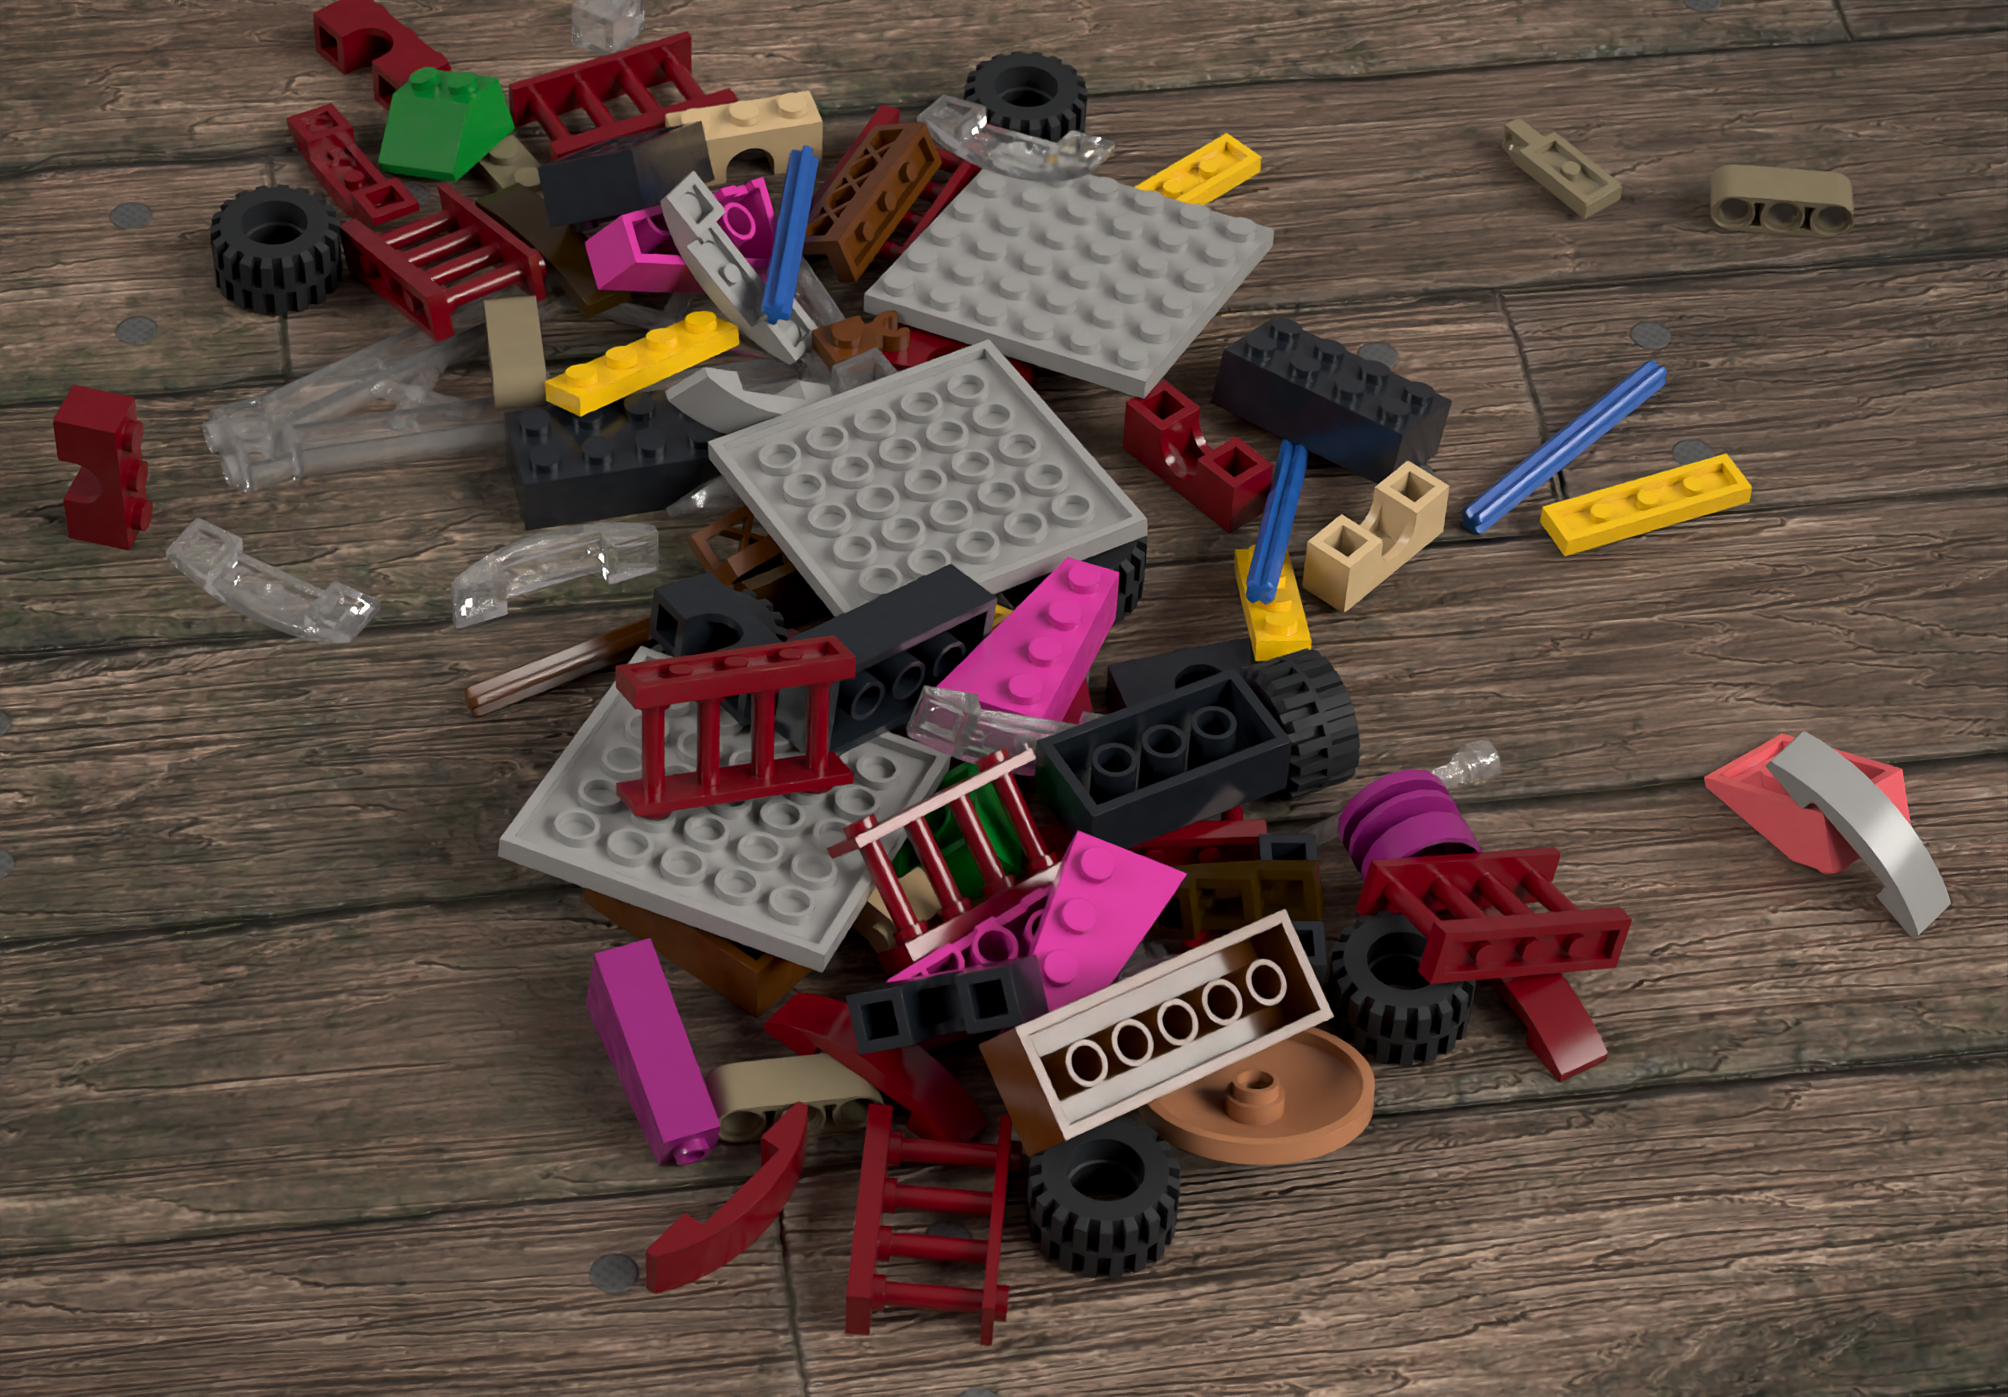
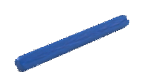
(789, 235)
(1563, 447)
(1276, 523)

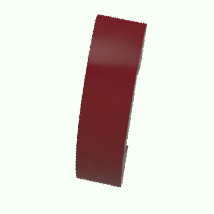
(345, 171)
(1555, 1018)
(906, 1073)
(695, 1250)

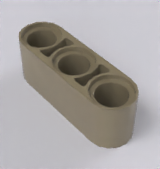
(1781, 201)
(515, 352)
(759, 1092)

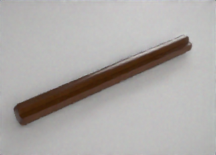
(560, 667)

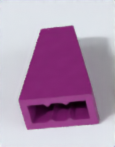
(652, 1053)

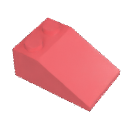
(1799, 833)

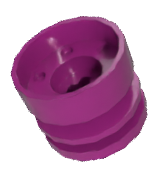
(1403, 818)

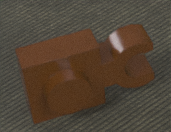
(852, 337)

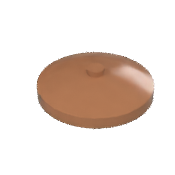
(1272, 1105)

